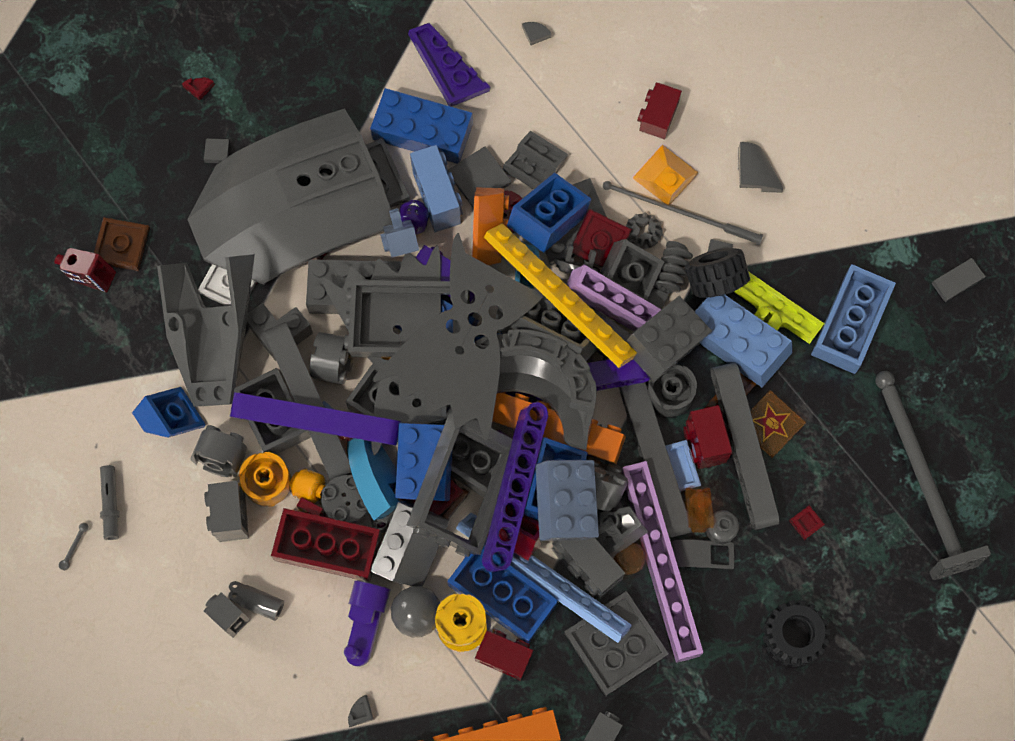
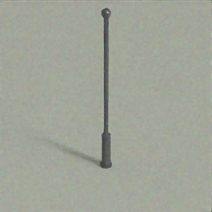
(728, 228)

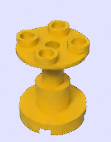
(459, 609)

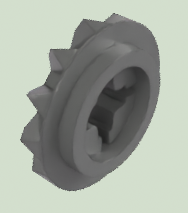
(646, 240)

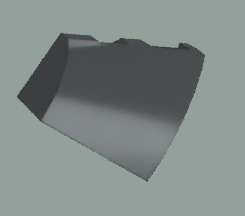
(756, 170)
(619, 530)

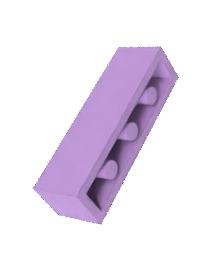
(611, 298)

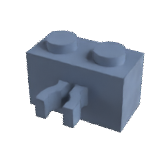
(399, 236)

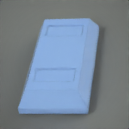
(682, 465)

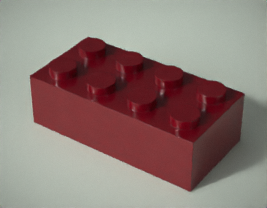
(326, 545)

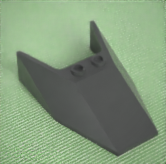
(206, 339)

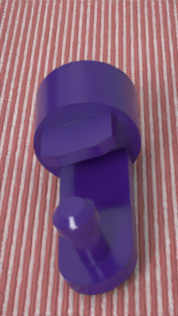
(367, 605)

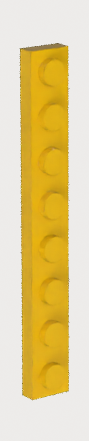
(560, 295)

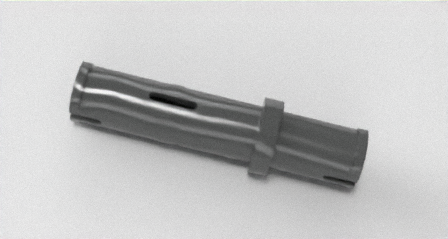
(109, 503)

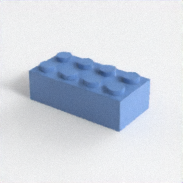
(853, 319)
(743, 339)

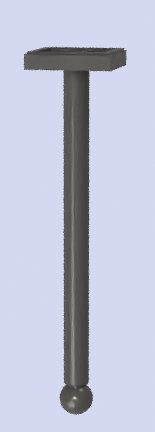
(958, 560)

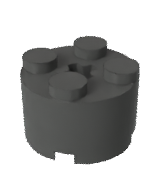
(330, 359)
(669, 403)
(219, 452)
(609, 484)

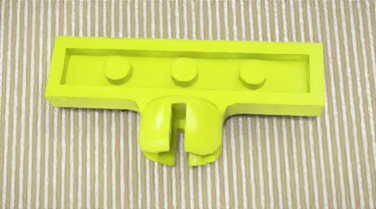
(778, 310)

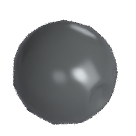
(415, 611)

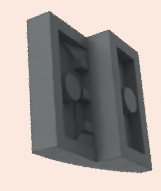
(534, 160)

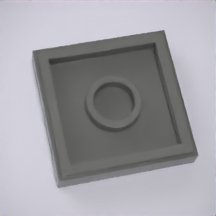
(478, 171)

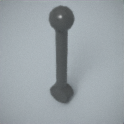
(64, 564)

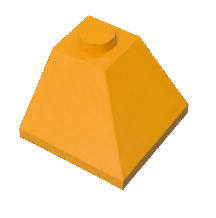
(665, 175)

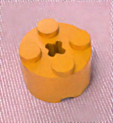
(266, 465)

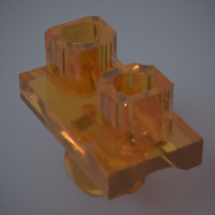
(699, 509)

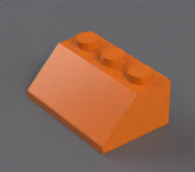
(488, 213)

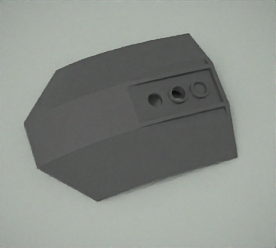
(263, 211)

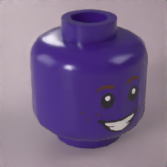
(417, 213)

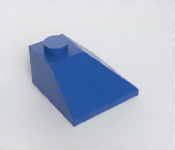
(168, 413)

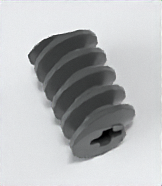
(674, 260)

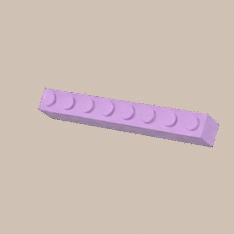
(662, 564)

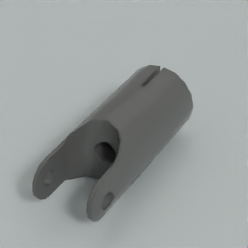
(256, 600)

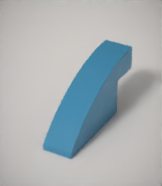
(373, 477)

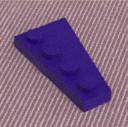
(446, 67)

